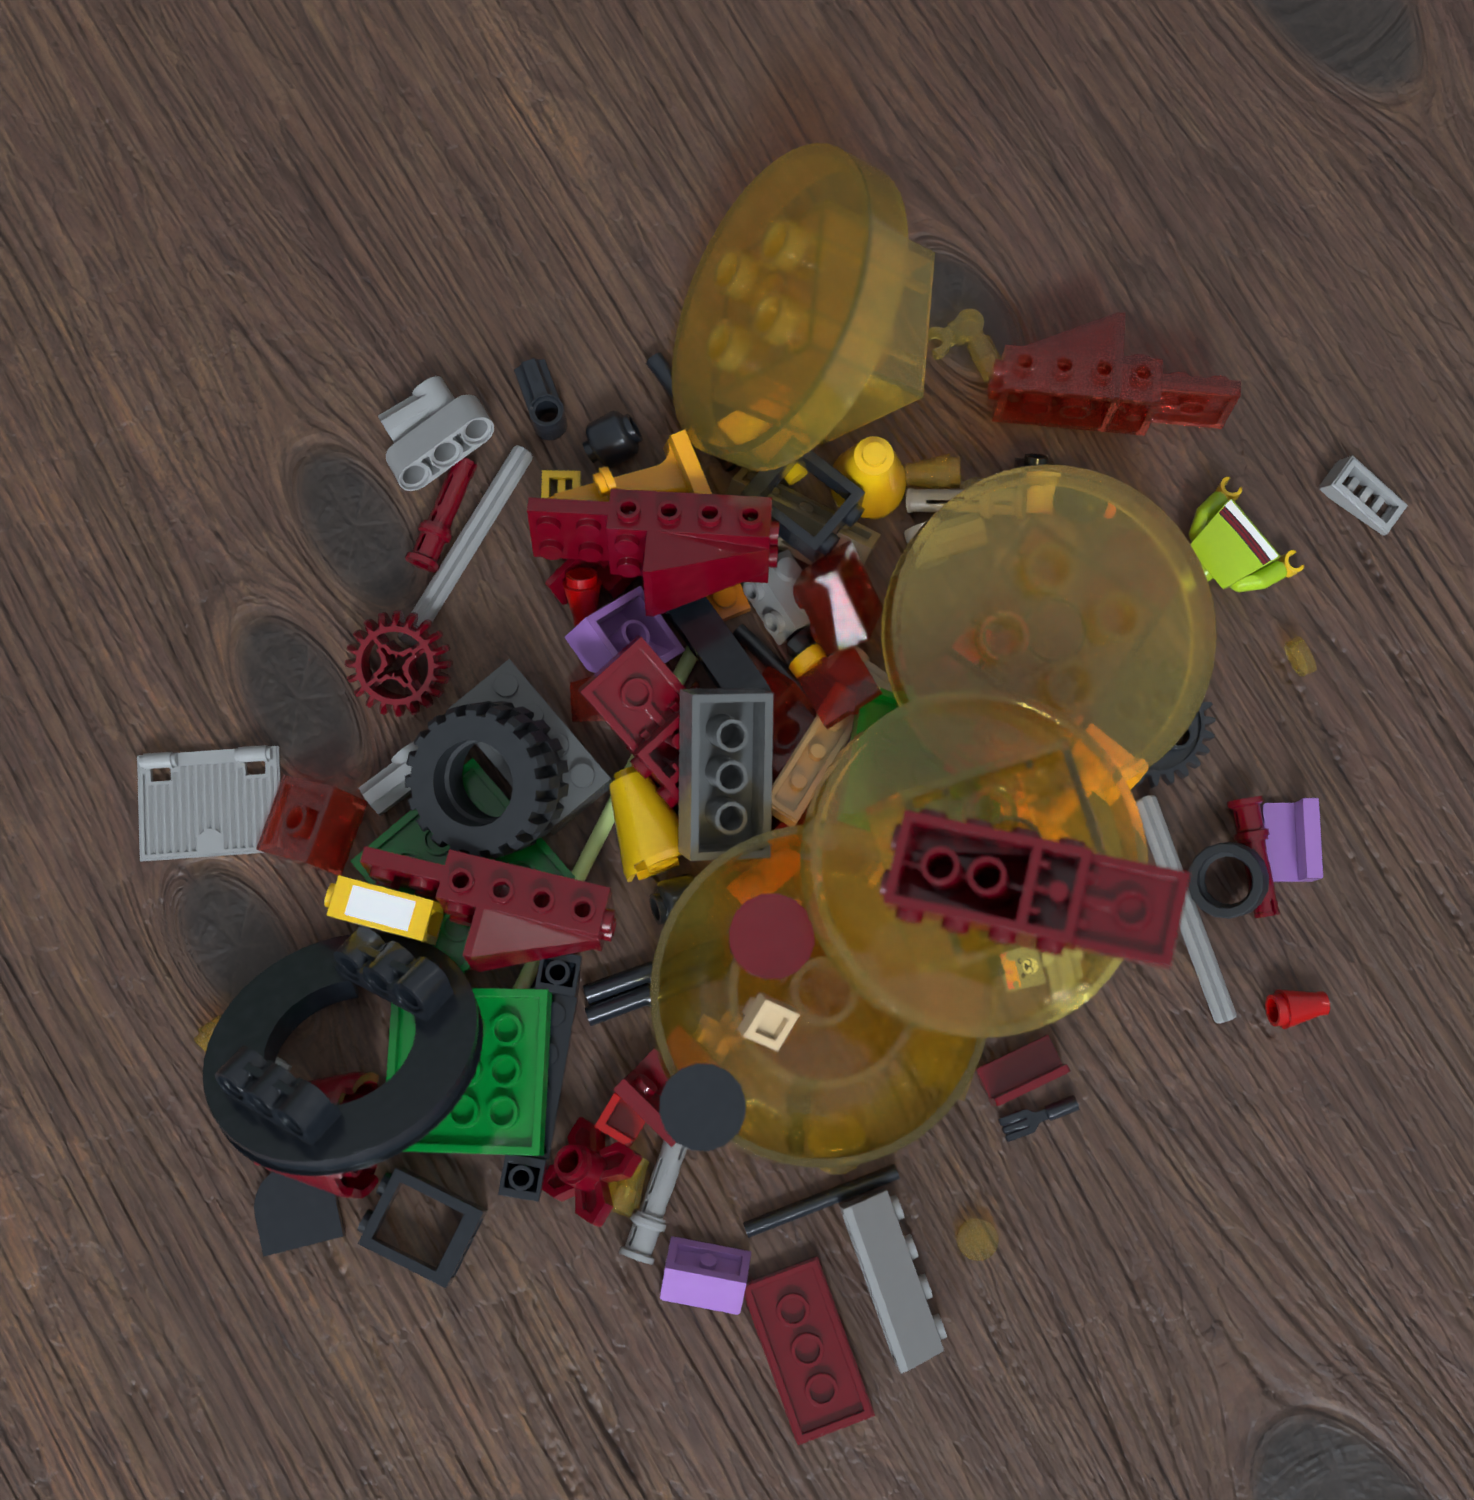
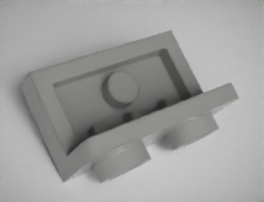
(776, 601)

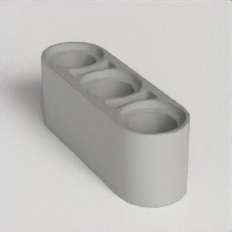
(439, 442)

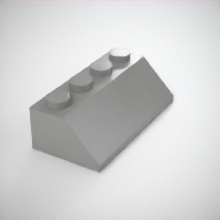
(892, 1278)

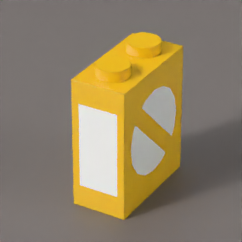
(384, 909)

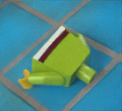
(1233, 547)

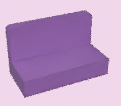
(1294, 840)
(705, 1275)

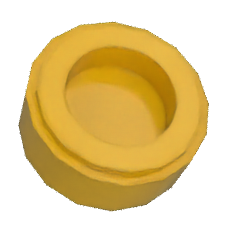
(807, 660)

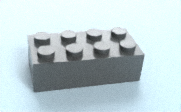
(724, 770)
(585, 776)

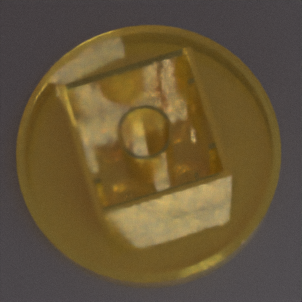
(802, 312)
(1060, 596)
(970, 758)

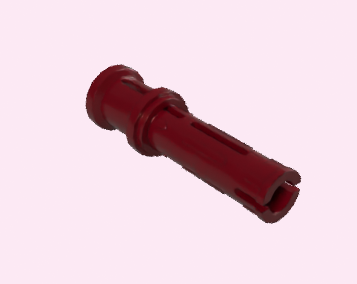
(436, 529)
(1252, 833)

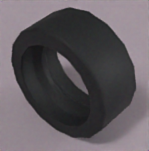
(1252, 860)

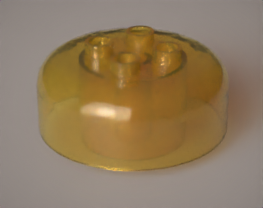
(847, 1073)

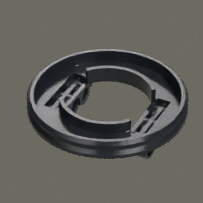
(292, 1122)

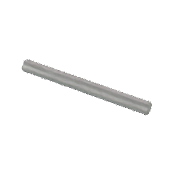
(470, 537)
(1191, 922)

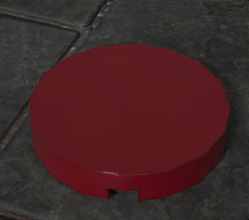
(771, 936)

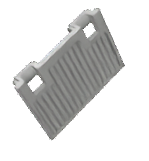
(207, 803)

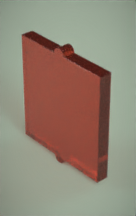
(839, 686)

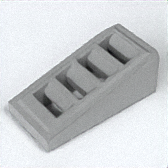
(1344, 496)

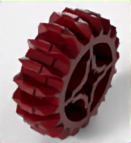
(371, 682)

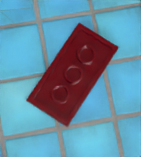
(807, 1350)

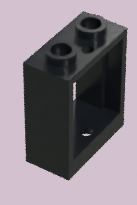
(790, 531)
(459, 1244)

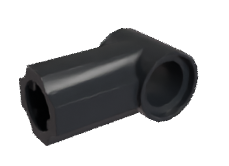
(541, 398)

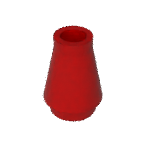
(582, 592)
(1294, 1007)

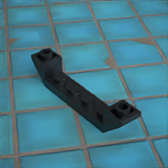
(523, 1174)

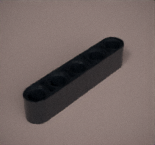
(715, 646)

